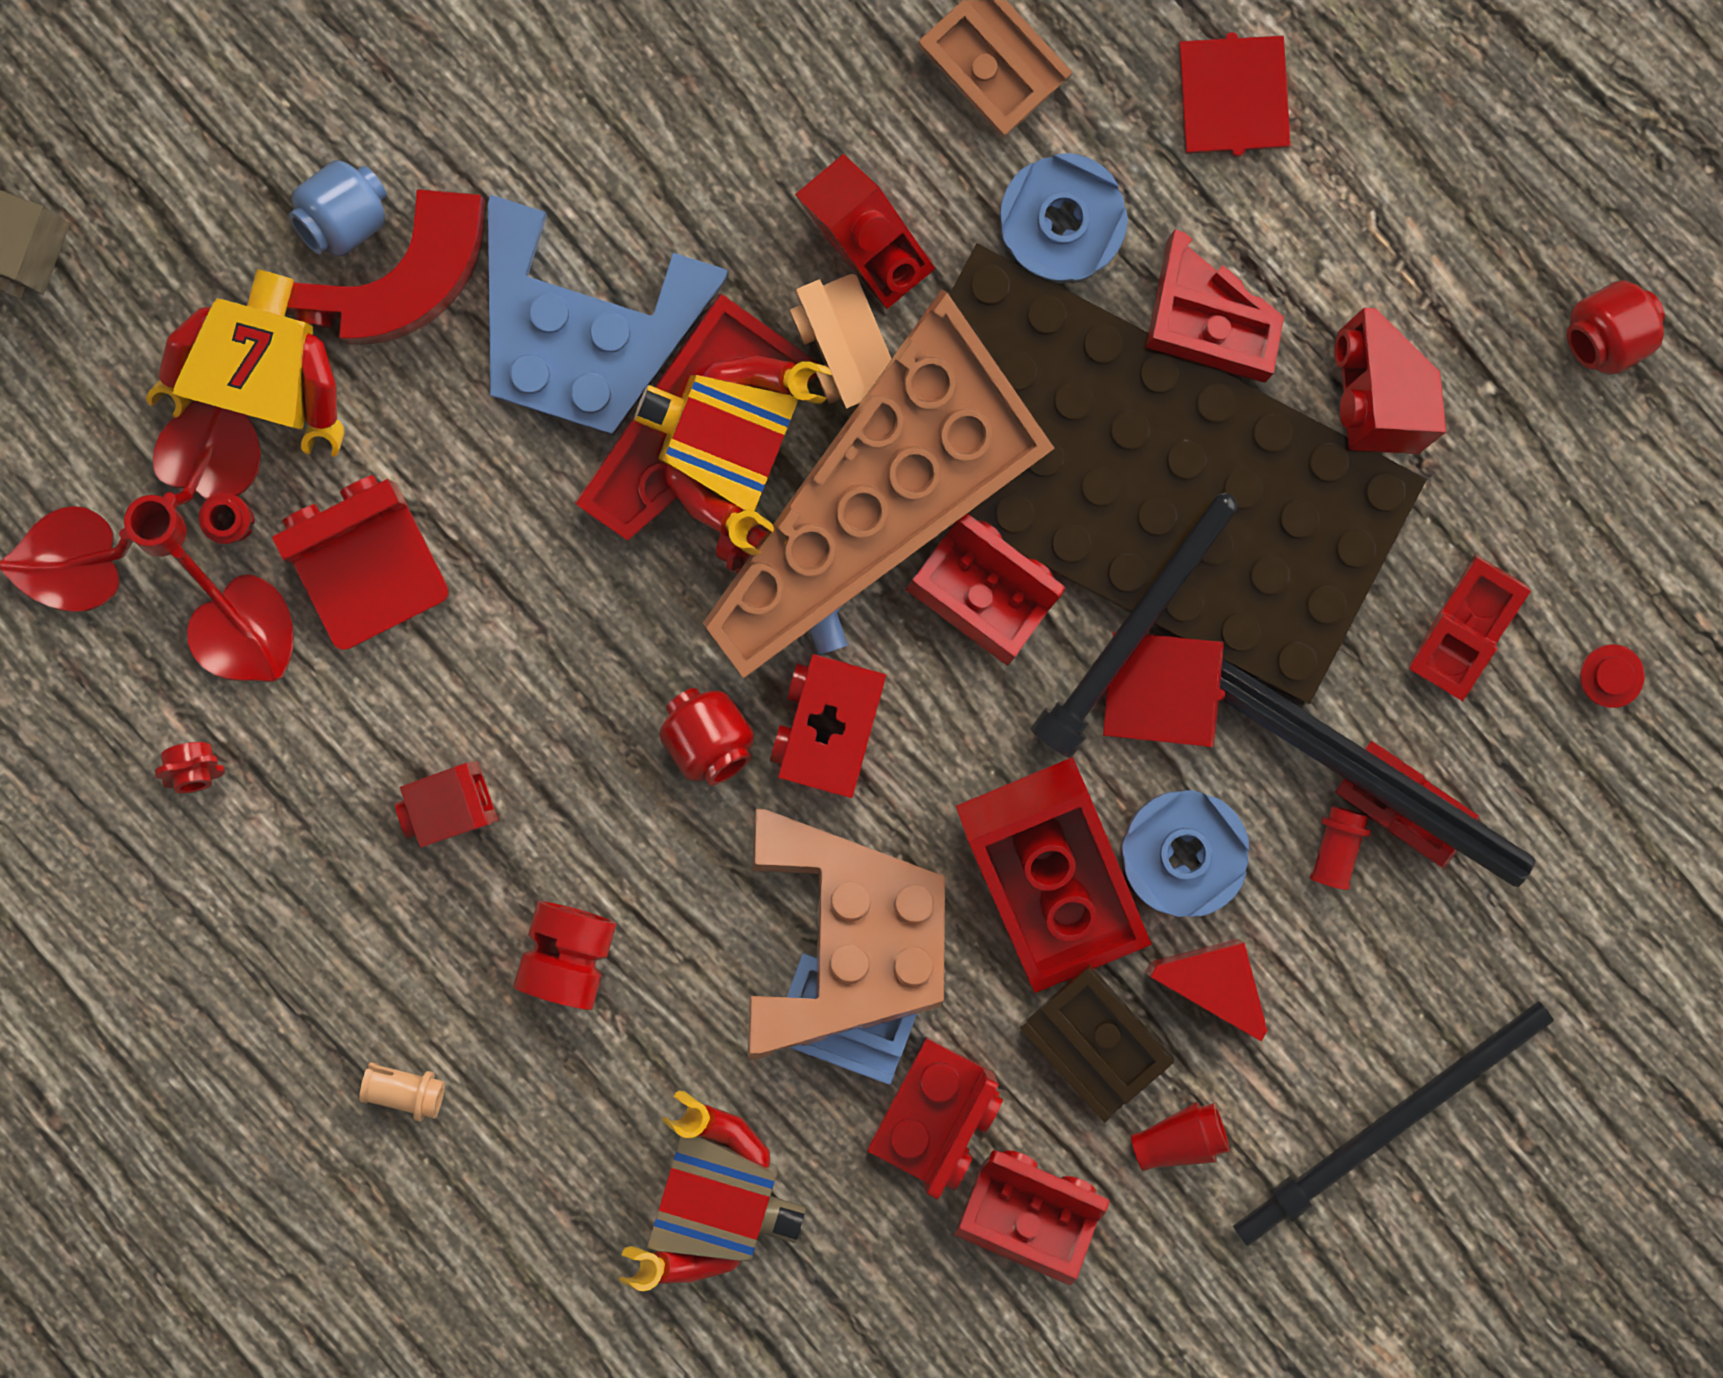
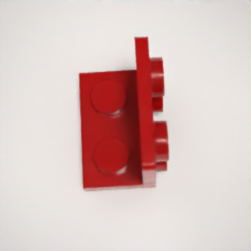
(935, 1117)

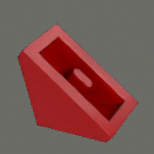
(1218, 981)

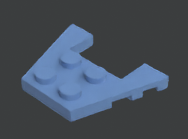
(573, 350)

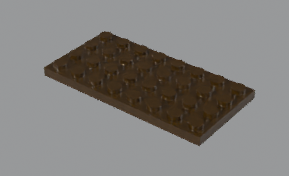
(1148, 450)

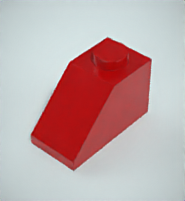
(446, 804)

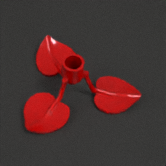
(71, 552)

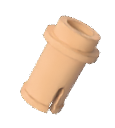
(402, 1091)

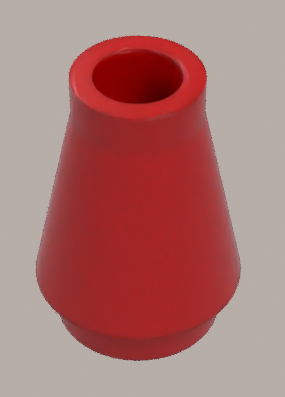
(1182, 1139)

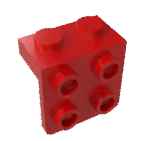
(362, 562)

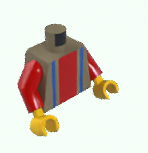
(712, 1201)

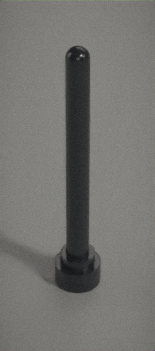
(1064, 724)

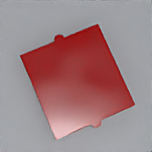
(1234, 94)
(1167, 692)

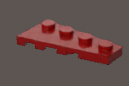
(631, 479)

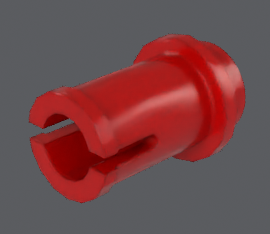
(220, 504)
(1339, 847)

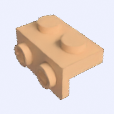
(845, 335)

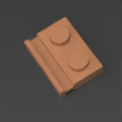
(995, 61)

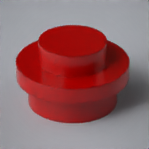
(1612, 676)

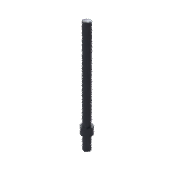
(1293, 1197)

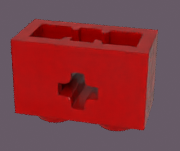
(838, 763)

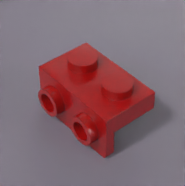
(986, 588)
(1031, 1215)

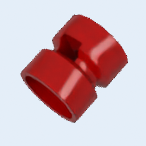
(564, 955)

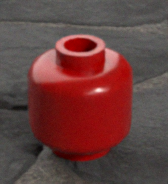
(1616, 327)
(706, 736)

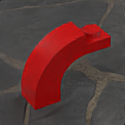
(418, 290)

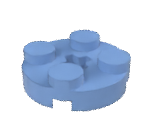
(1049, 184)
(1221, 859)

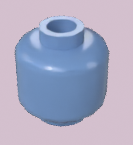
(338, 208)

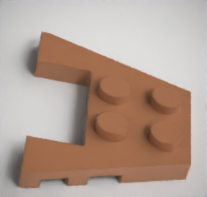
(874, 943)

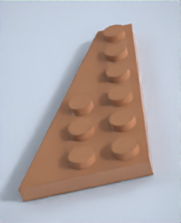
(905, 466)

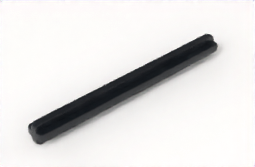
(1375, 776)

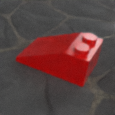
(1053, 874)

